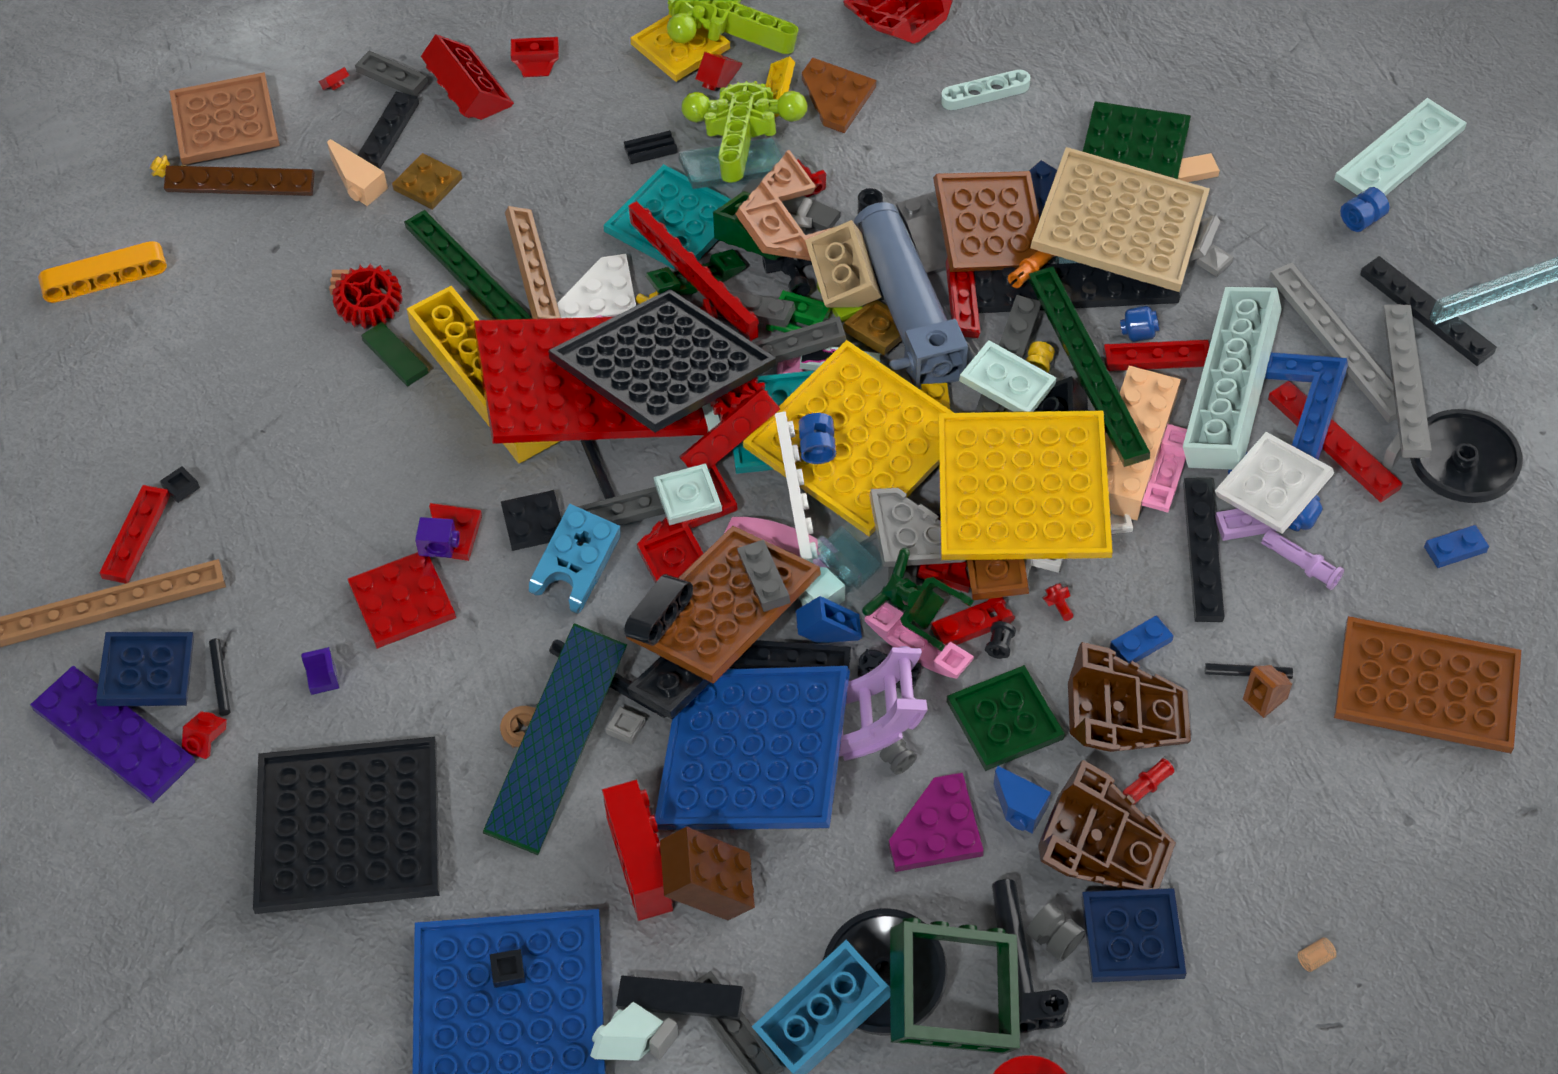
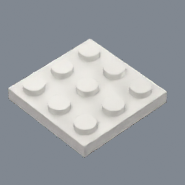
(1274, 482)

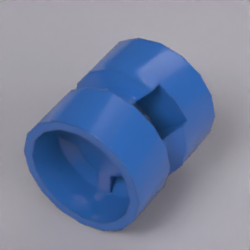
(1364, 209)
(817, 438)

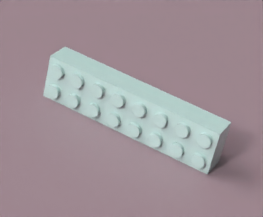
(1232, 378)

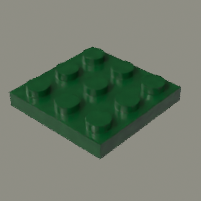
(1005, 717)

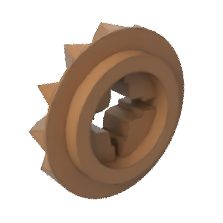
(509, 724)

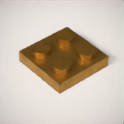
(427, 181)
(874, 327)

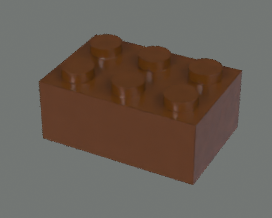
(707, 873)

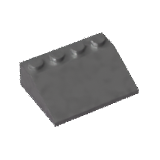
(925, 230)

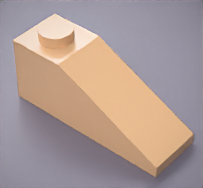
(360, 177)

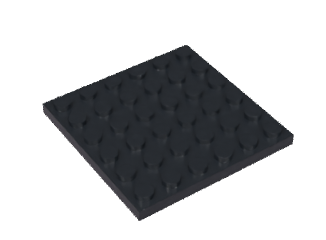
(662, 359)
(346, 825)

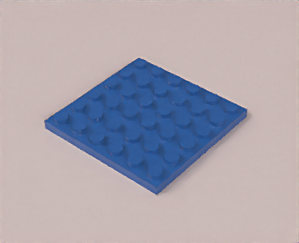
(756, 751)
(515, 1028)

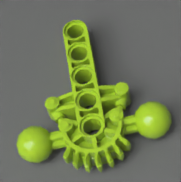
(729, 18)
(738, 116)

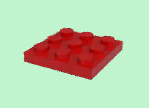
(401, 599)

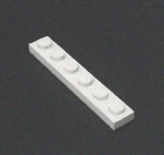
(794, 480)

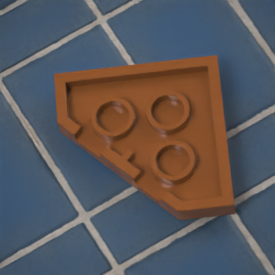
(836, 93)

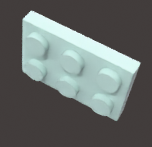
(1007, 379)

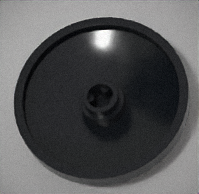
(1470, 457)
(871, 939)

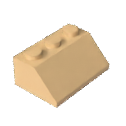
(843, 267)

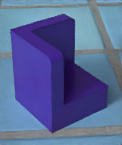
(320, 670)

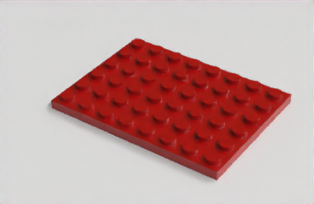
(542, 402)

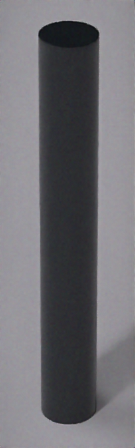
(598, 469)
(1239, 670)
(219, 677)

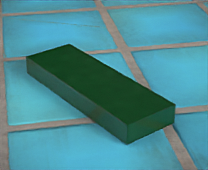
(394, 354)

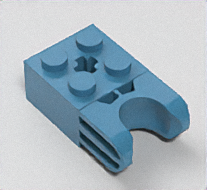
(574, 563)

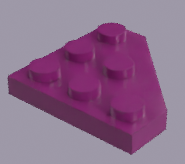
(937, 827)

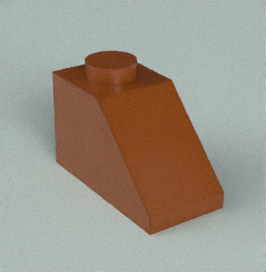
(1266, 689)

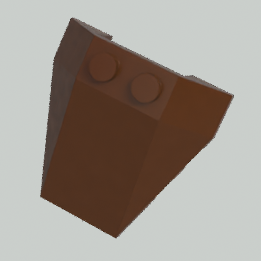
(1122, 706)
(1103, 836)

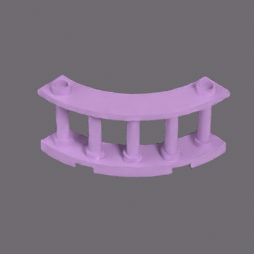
(899, 714)

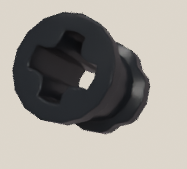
(997, 635)

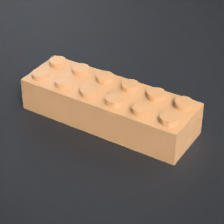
(1150, 402)

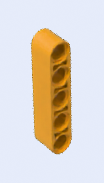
(102, 271)

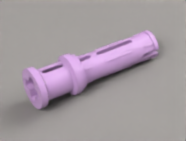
(1313, 565)

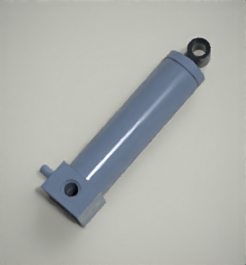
(932, 343)

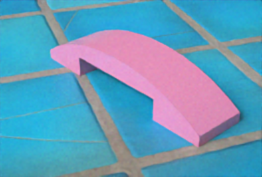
(1167, 470)
(774, 533)
(888, 626)

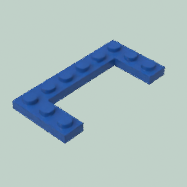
(1326, 379)

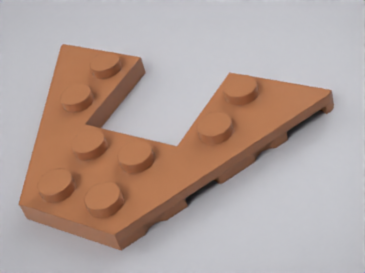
(768, 218)

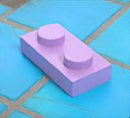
(1238, 524)

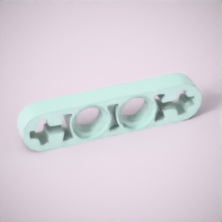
(958, 95)

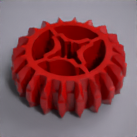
(371, 303)

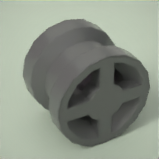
(898, 756)

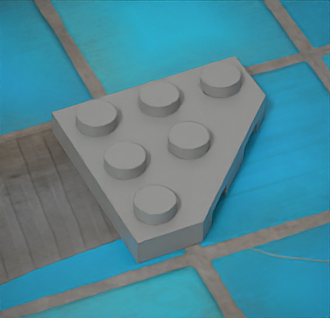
(905, 525)

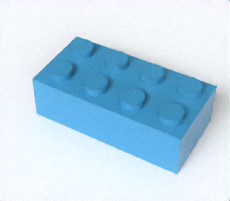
(822, 1009)

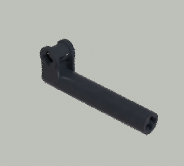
(1034, 1007)

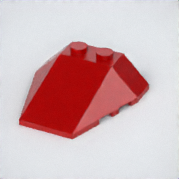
(902, 18)

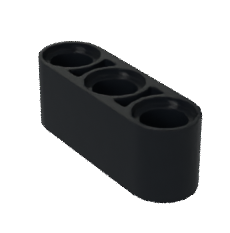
(658, 609)

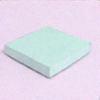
(687, 494)

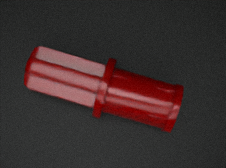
(1149, 780)

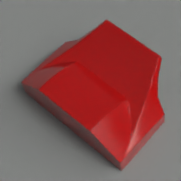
(535, 55)

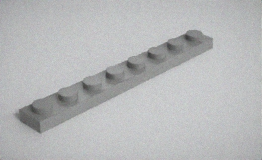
(1336, 338)
(1407, 382)

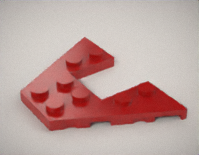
(674, 547)

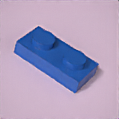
(1456, 546)
(1142, 640)

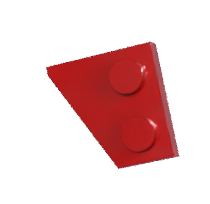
(465, 521)

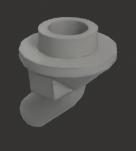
(800, 217)

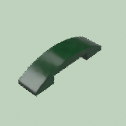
(722, 266)

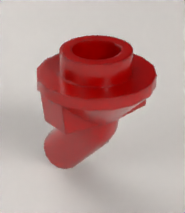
(1056, 595)

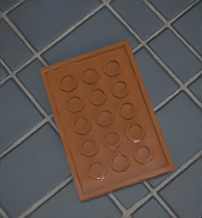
(724, 609)
(1429, 684)

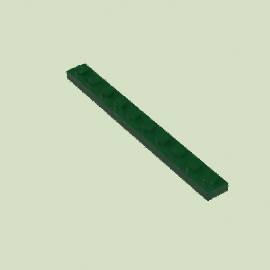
(1089, 367)

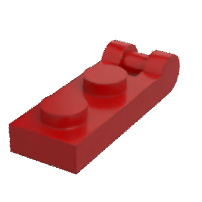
(971, 622)

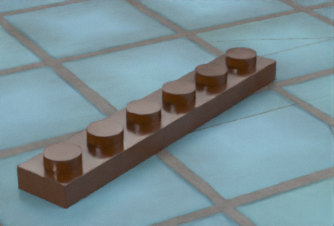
(239, 180)

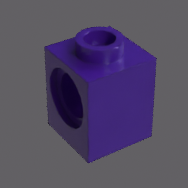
(436, 537)

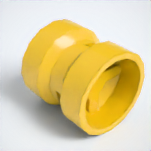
(1040, 355)

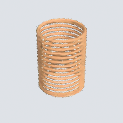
(1316, 955)

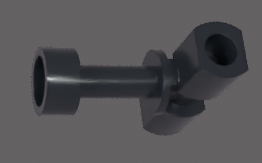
(791, 267)

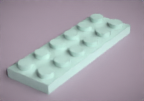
(1401, 149)

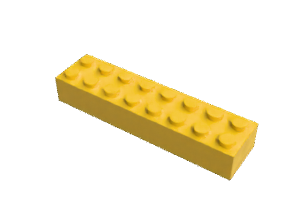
(447, 331)

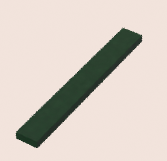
(464, 268)

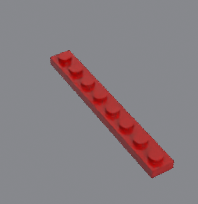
(694, 272)

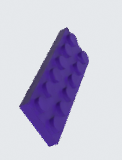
(113, 735)

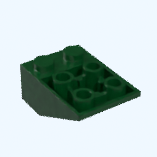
(730, 229)

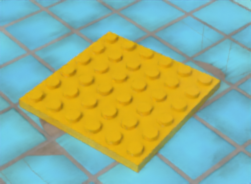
(881, 433)
(1024, 486)

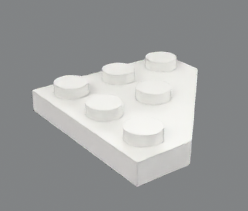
(601, 291)

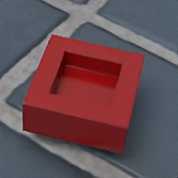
(335, 79)

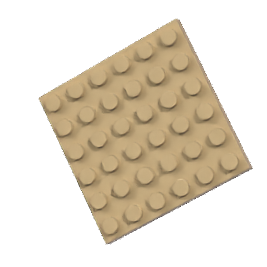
(1121, 219)

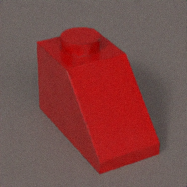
(717, 70)

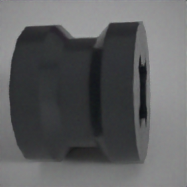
(871, 660)

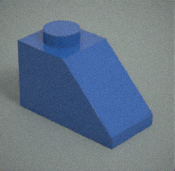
(827, 622)
(1020, 800)

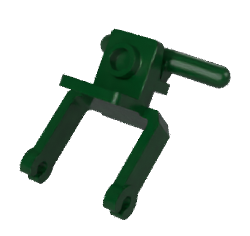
(917, 601)

